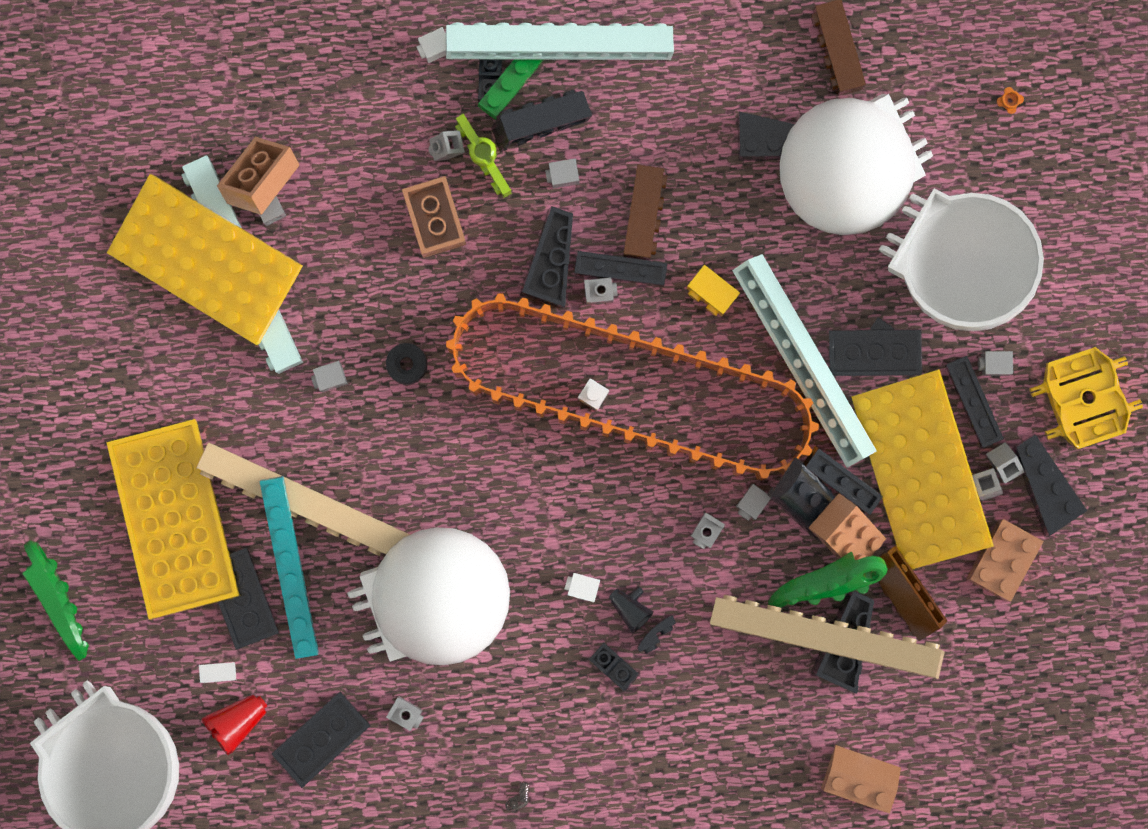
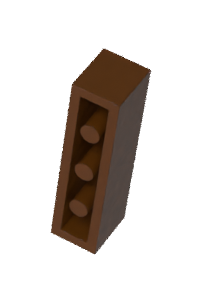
(838, 47)
(643, 212)
(910, 596)

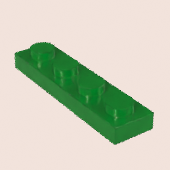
(508, 86)

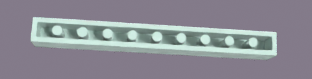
(559, 42)
(277, 339)
(804, 360)

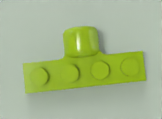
(483, 154)

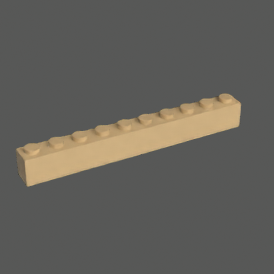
(302, 501)
(827, 637)

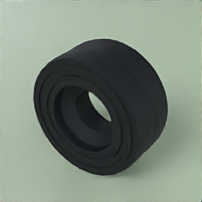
(402, 351)

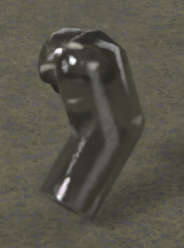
(520, 800)

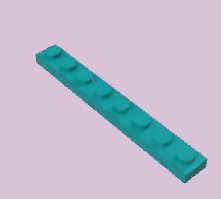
(289, 567)

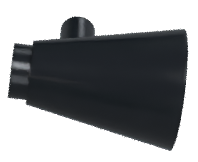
(630, 610)

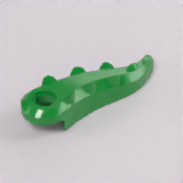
(831, 581)
(54, 598)

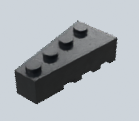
(540, 119)
(760, 137)
(549, 264)
(1047, 487)
(840, 670)

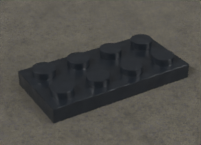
(876, 352)
(249, 614)
(321, 739)

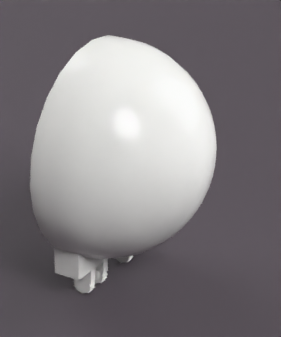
(850, 164)
(968, 259)
(435, 597)
(105, 764)

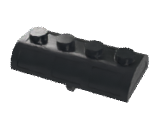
(801, 495)

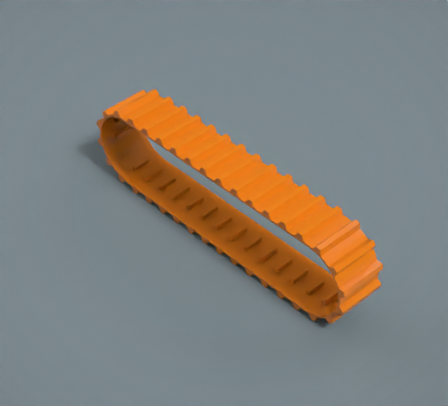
(633, 340)

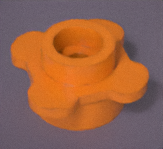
(1016, 98)

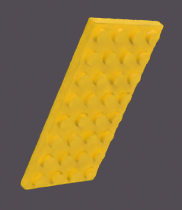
(204, 259)
(923, 470)
(172, 520)

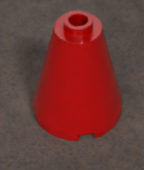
(235, 722)

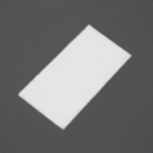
(217, 672)

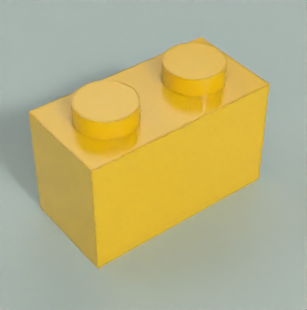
(712, 291)

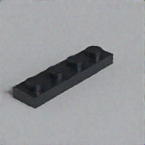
(620, 268)
(974, 402)
(842, 480)

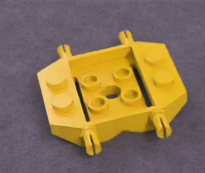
(1068, 400)

